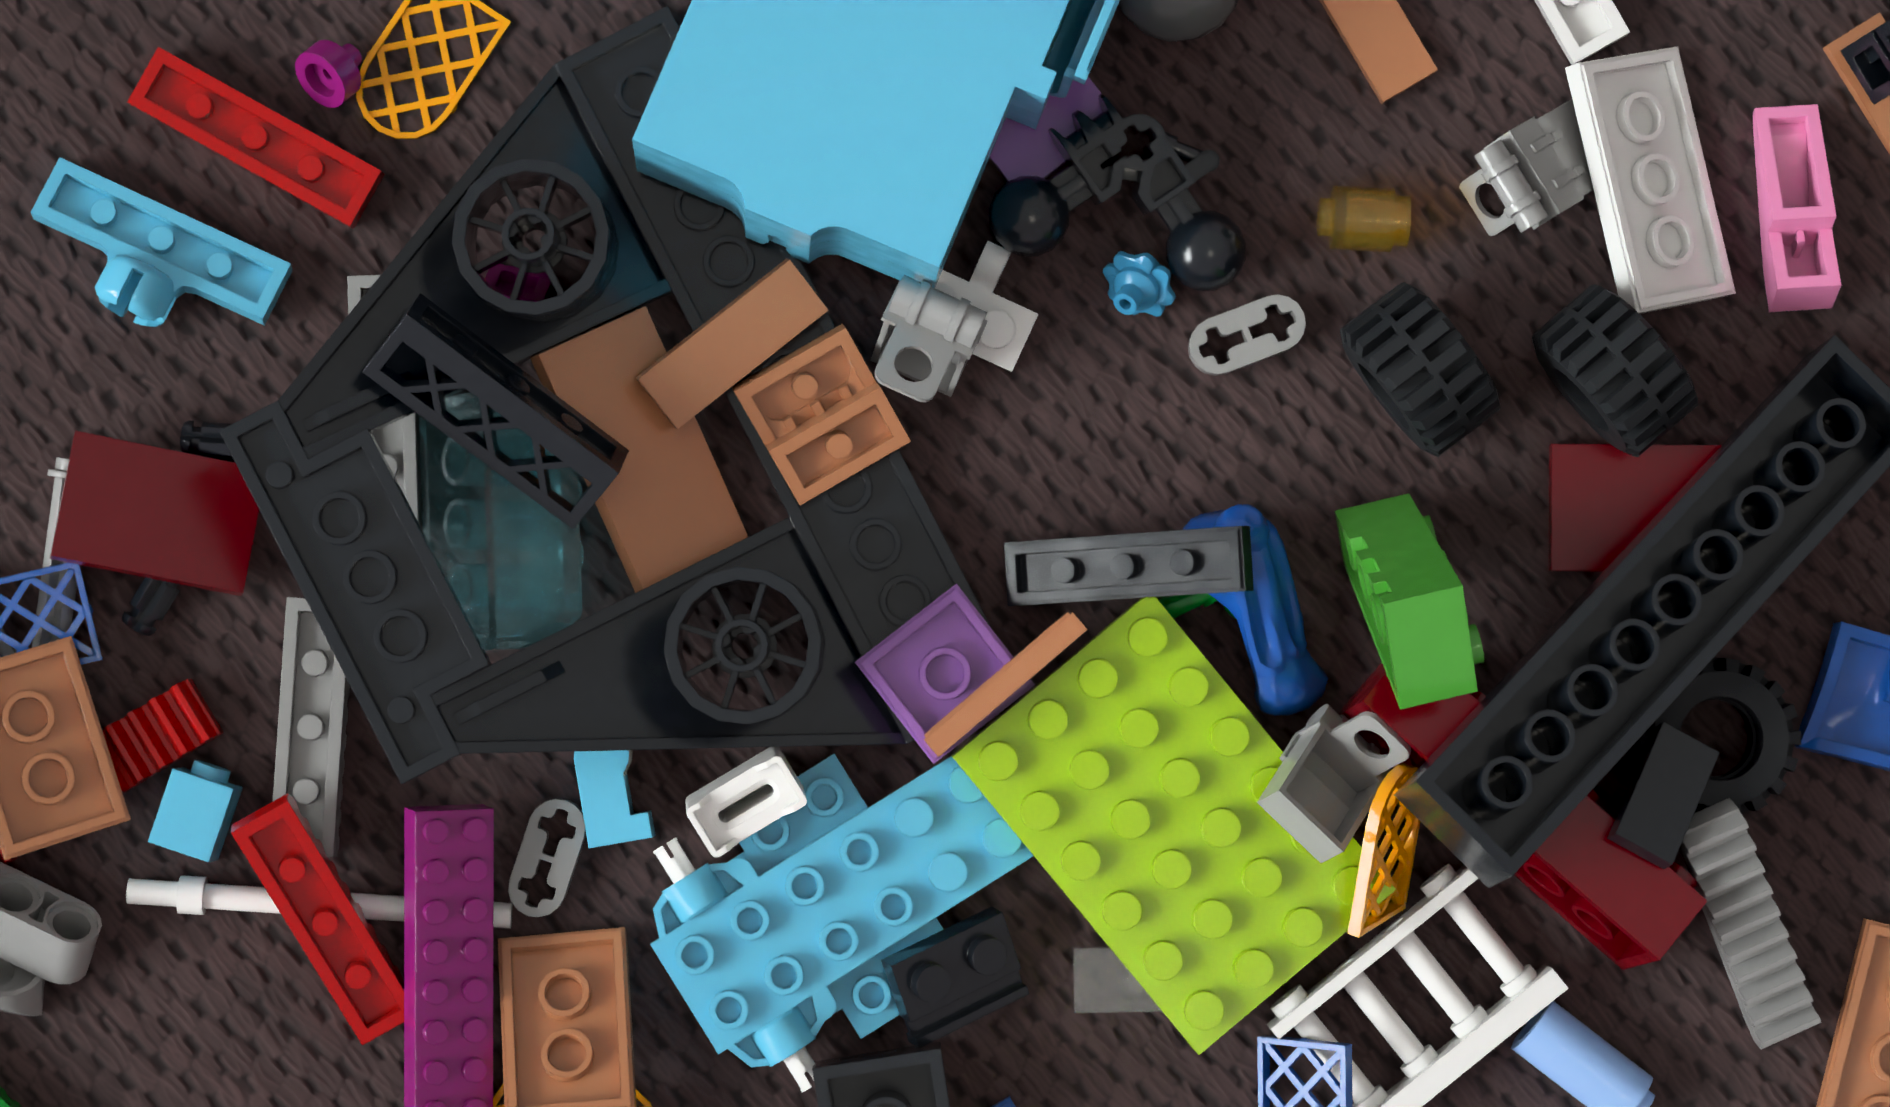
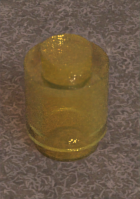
(1364, 219)

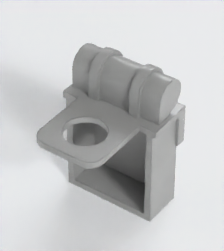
(1534, 171)
(926, 340)
(1330, 779)

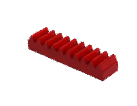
(256, 137)
(158, 735)
(323, 916)

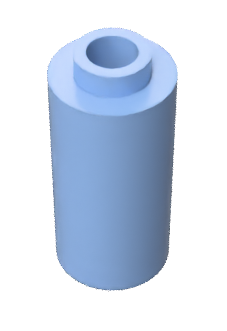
(1582, 1061)

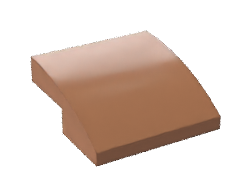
(821, 414)

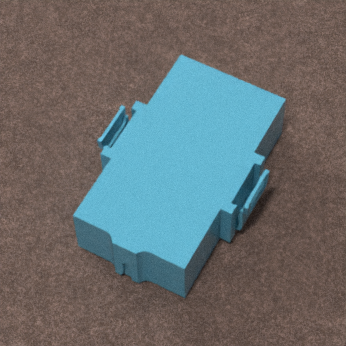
(857, 116)

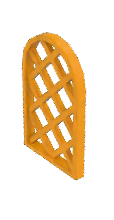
(454, 97)
(1373, 857)

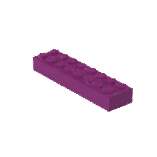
(448, 955)

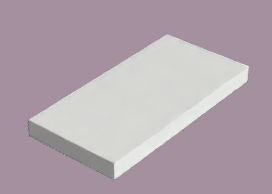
(1650, 180)

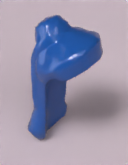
(1270, 617)

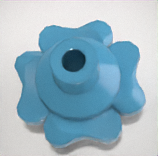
(1138, 284)

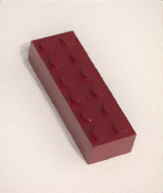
(1597, 886)

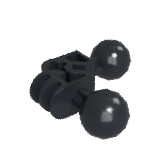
(1033, 213)

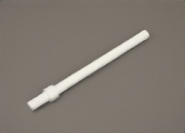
(196, 895)

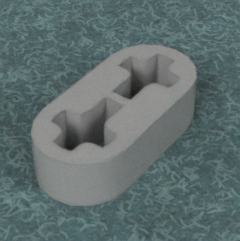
(1252, 349)
(532, 852)

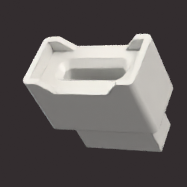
(745, 800)

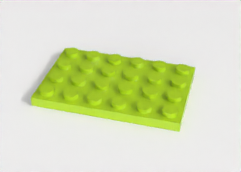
(1141, 803)

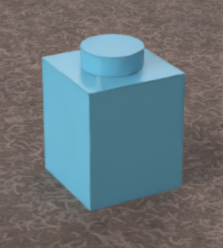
(196, 811)

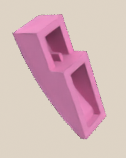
(1795, 209)

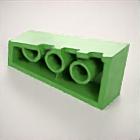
(1410, 600)

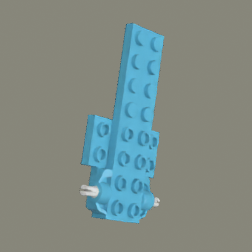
(817, 904)

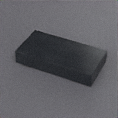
(1663, 795)

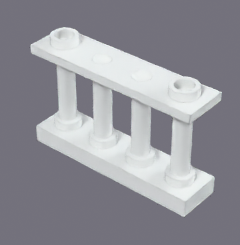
(1475, 1029)

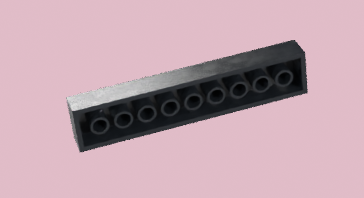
(1655, 616)

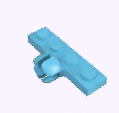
(157, 250)

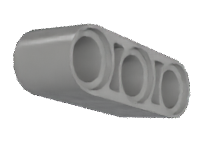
(45, 928)

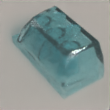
(497, 546)

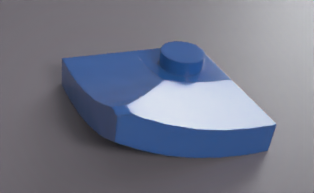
(1851, 699)

